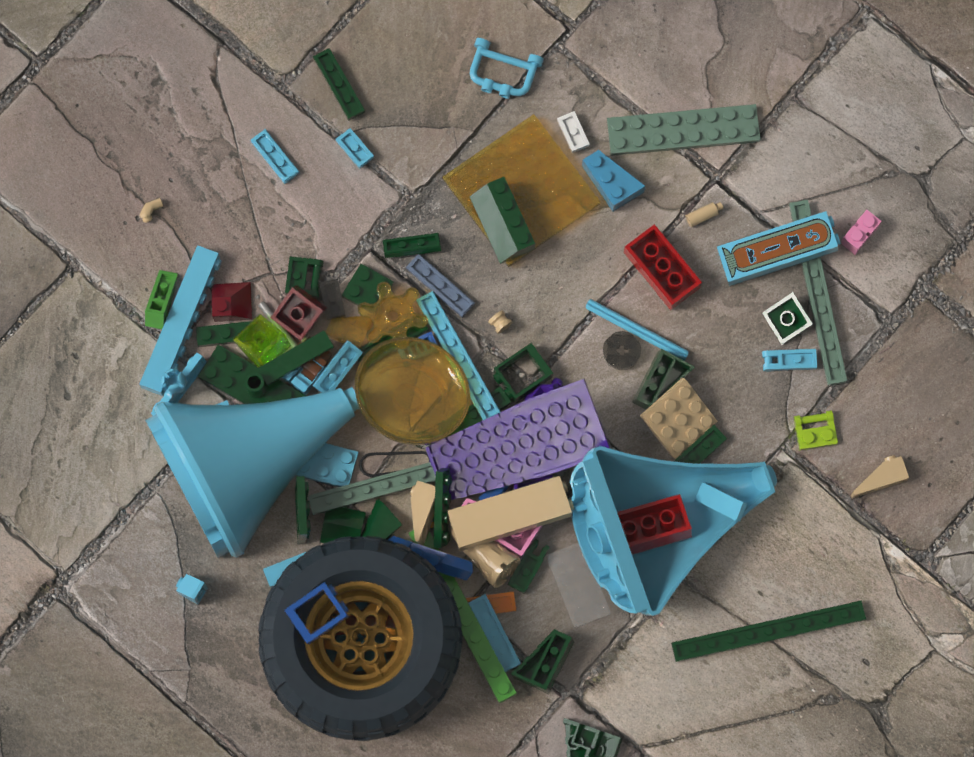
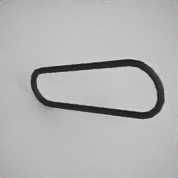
(386, 453)

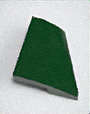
(381, 522)

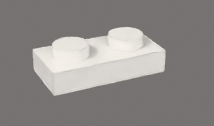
(573, 132)

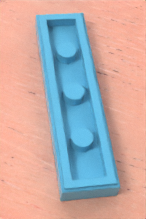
(494, 632)

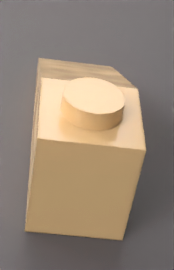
(888, 474)
(422, 509)

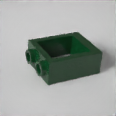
(538, 361)

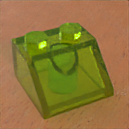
(262, 341)

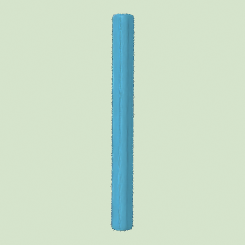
(636, 329)

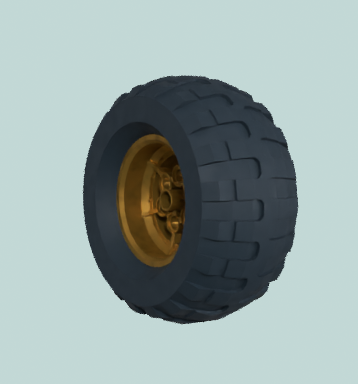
(391, 693)

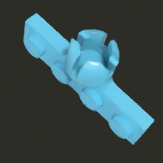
(177, 382)

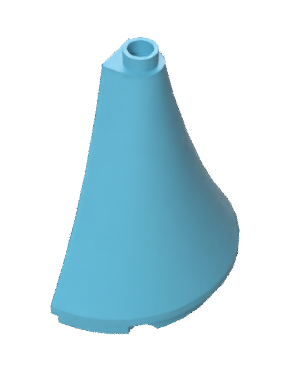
(244, 456)
(619, 481)

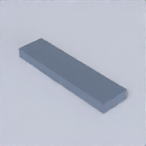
(440, 285)

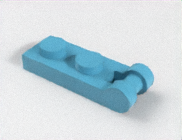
(790, 359)

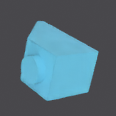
(191, 588)

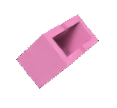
(856, 236)

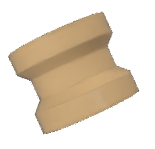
(500, 322)

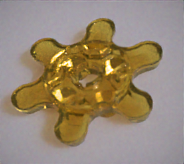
(390, 302)

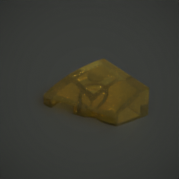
(349, 328)

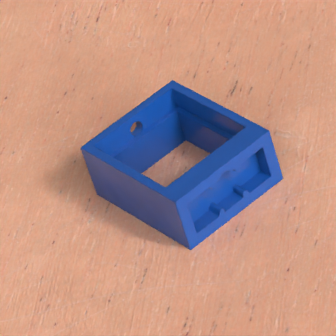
(341, 607)

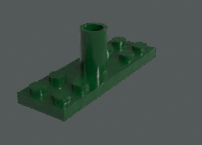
(237, 376)

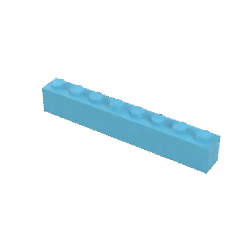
(181, 318)

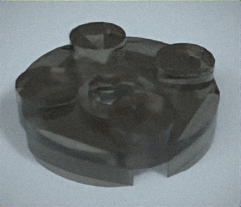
(618, 361)

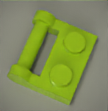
(818, 436)

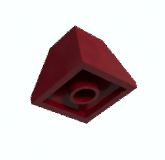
(231, 302)

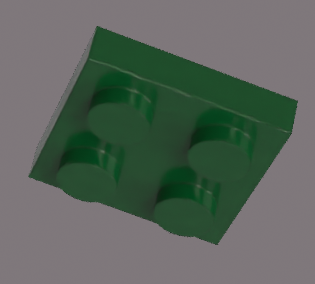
(364, 286)

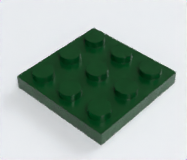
(302, 510)

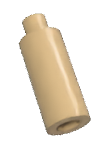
(703, 214)

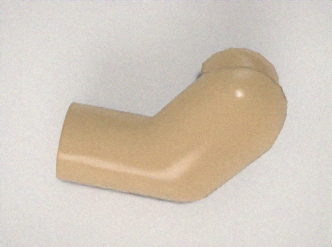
(148, 208)

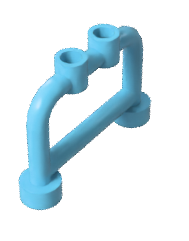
(505, 90)

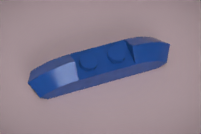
(440, 560)

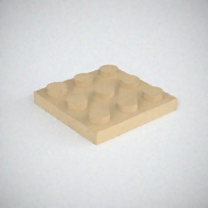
(678, 418)

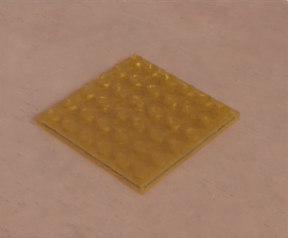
(538, 175)

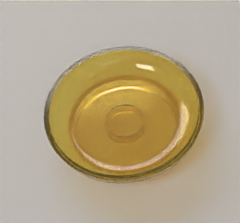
(412, 391)

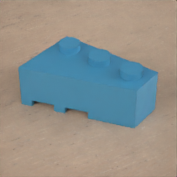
(611, 180)

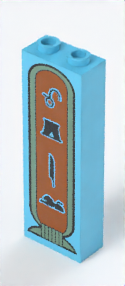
(778, 248)

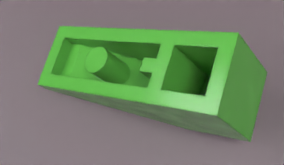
(160, 299)

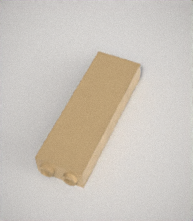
(510, 513)

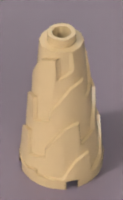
(492, 561)

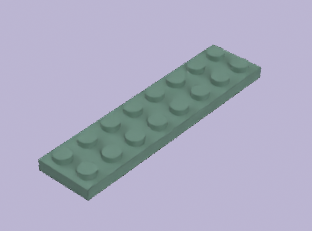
(683, 129)

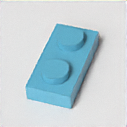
(354, 148)

